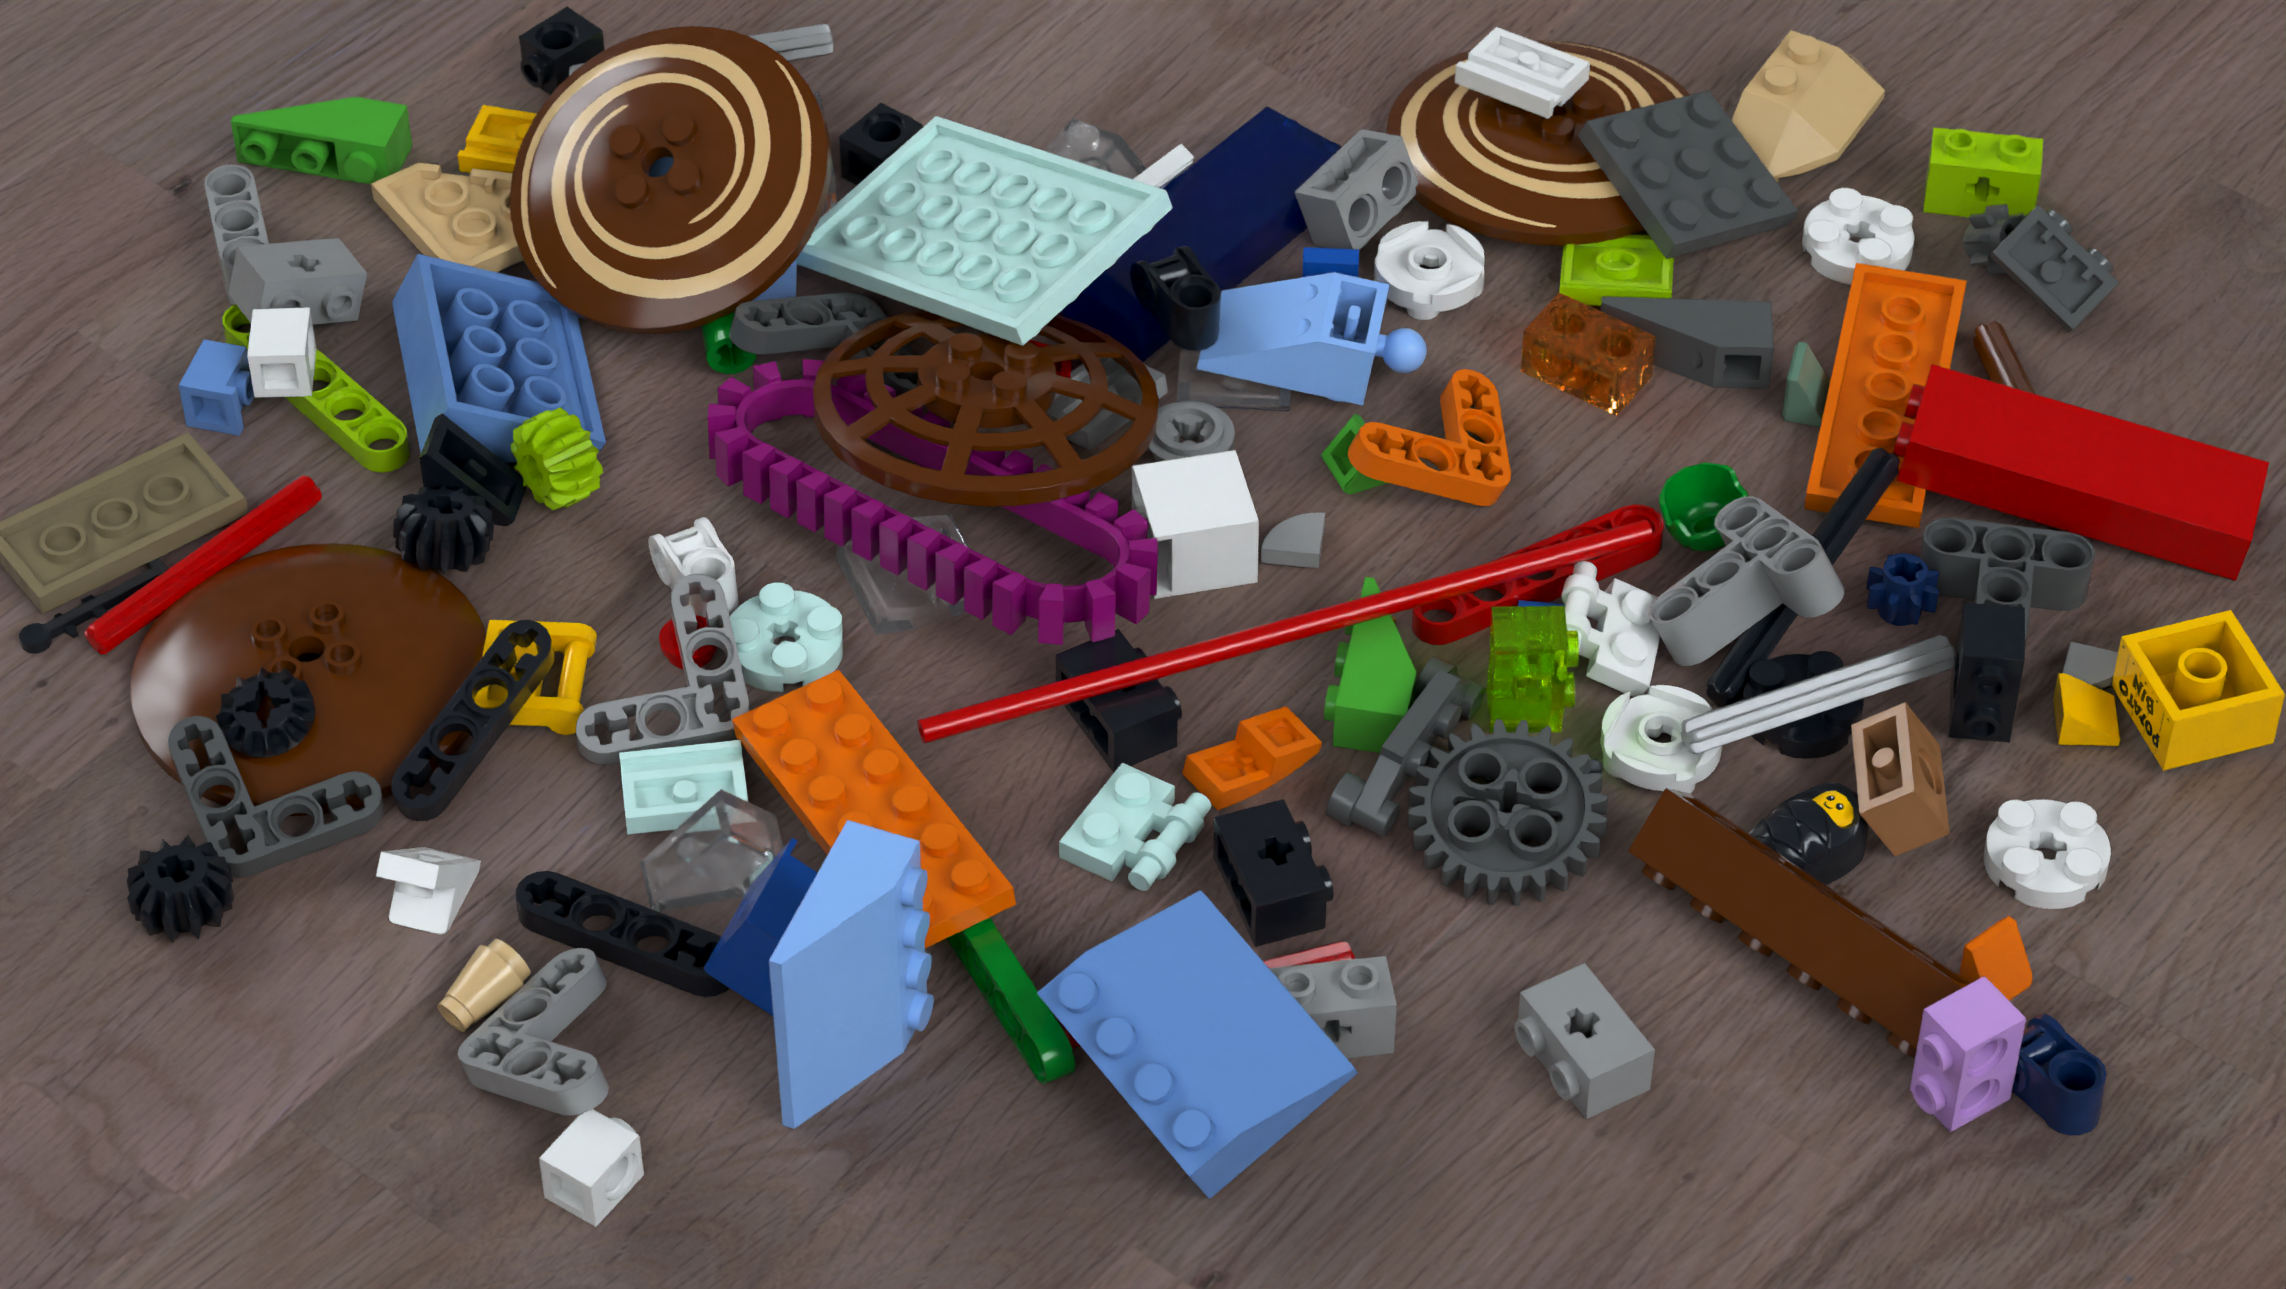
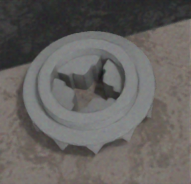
(1190, 420)

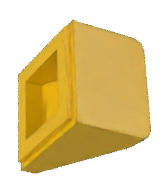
(2084, 713)

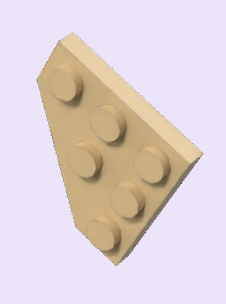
(453, 214)

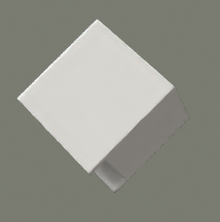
(1200, 522)

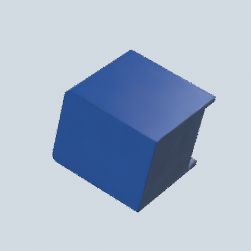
(758, 926)

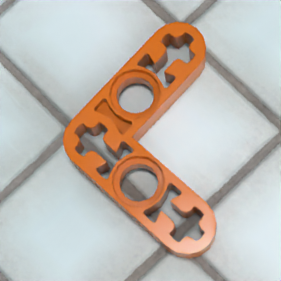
(1394, 452)

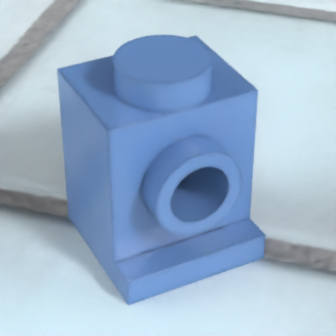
(217, 388)

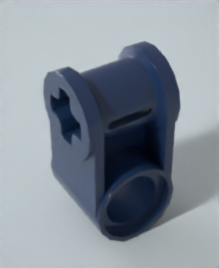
(2059, 1078)

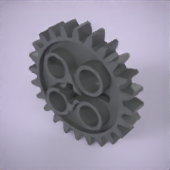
(1498, 857)

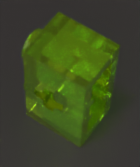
(1530, 667)

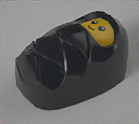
(1818, 831)

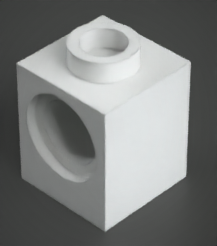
(282, 352)
(592, 1166)

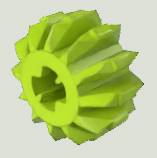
(556, 458)

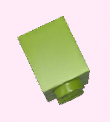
(1980, 171)

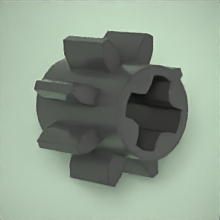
(1986, 233)

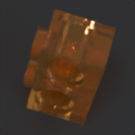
(1588, 354)

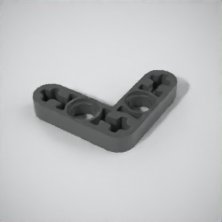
(830, 318)
(261, 824)

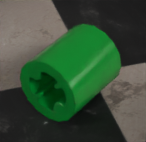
(722, 353)

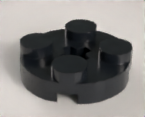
(1813, 735)

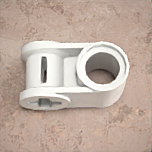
(695, 552)

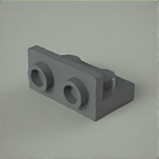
(2055, 267)

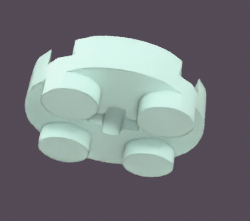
(790, 613)

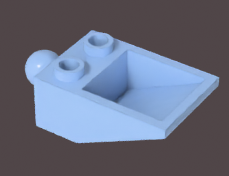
(1310, 336)

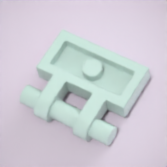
(1121, 818)

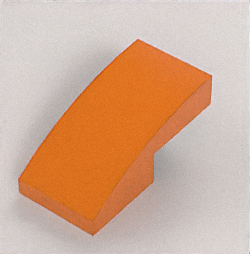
(1258, 757)

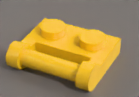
(558, 713)

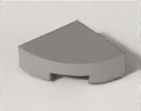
(1295, 541)
(2091, 664)

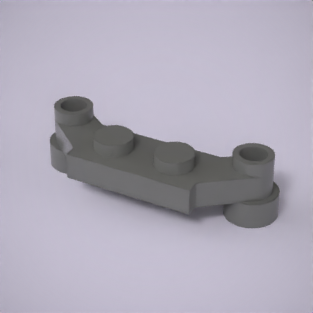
(1439, 702)

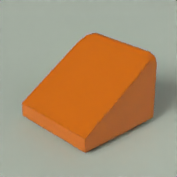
(1999, 957)

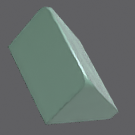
(1805, 388)

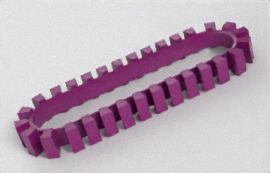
(914, 546)

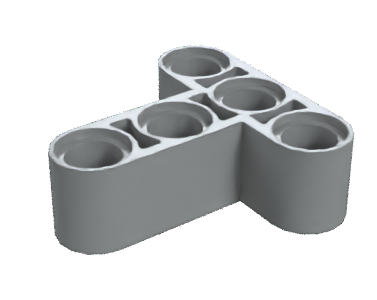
(1759, 569)

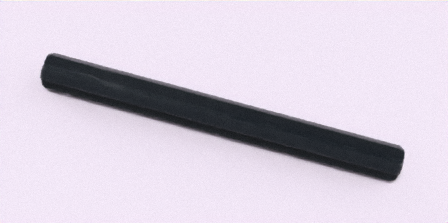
(1834, 535)

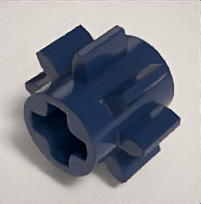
(1902, 589)

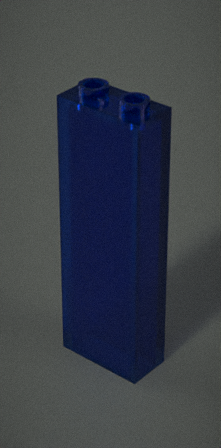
(1228, 208)

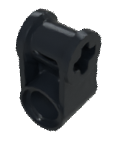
(1180, 298)

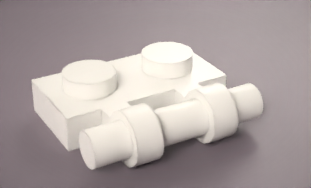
(1625, 639)

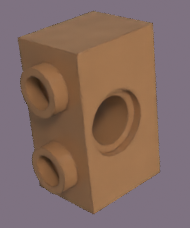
(1900, 779)

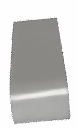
(233, 214)

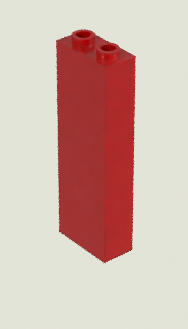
(2081, 471)

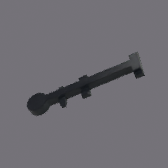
(38, 637)

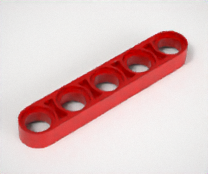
(1475, 614)

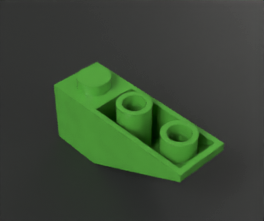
(332, 139)
(1374, 683)

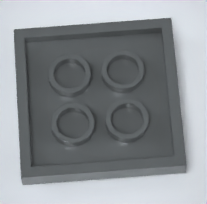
(1687, 174)

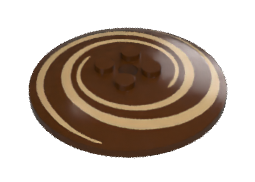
(1518, 171)
(707, 232)

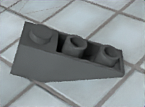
(1703, 338)

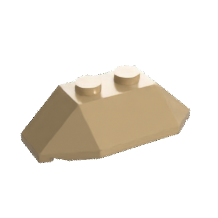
(1805, 105)

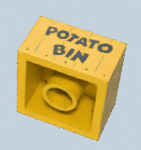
(2197, 690)

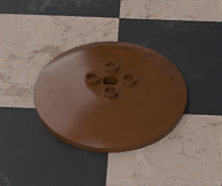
(388, 666)

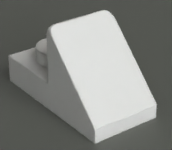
(427, 886)

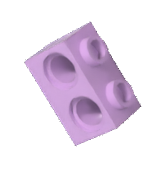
(1967, 1054)

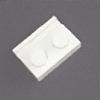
(1522, 72)

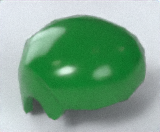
(1693, 501)

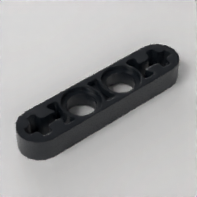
(465, 715)
(619, 941)

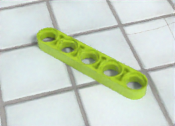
(338, 396)

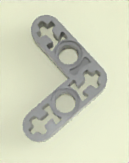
(688, 703)
(556, 999)

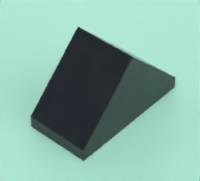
(460, 461)

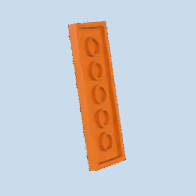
(1887, 342)
(843, 765)

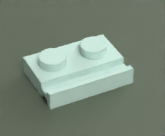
(673, 782)

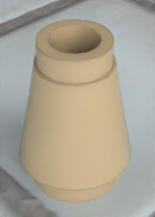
(484, 984)

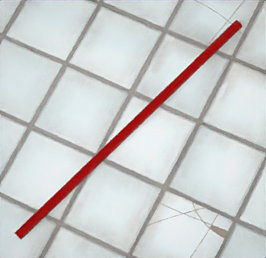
(1282, 631)

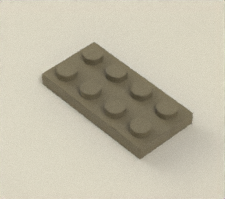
(117, 522)

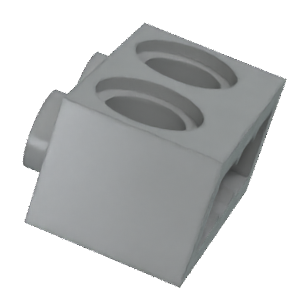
(1357, 190)

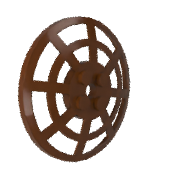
(984, 385)

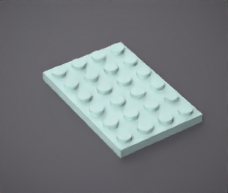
(982, 229)

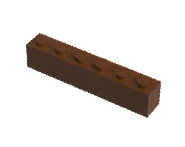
(1792, 915)

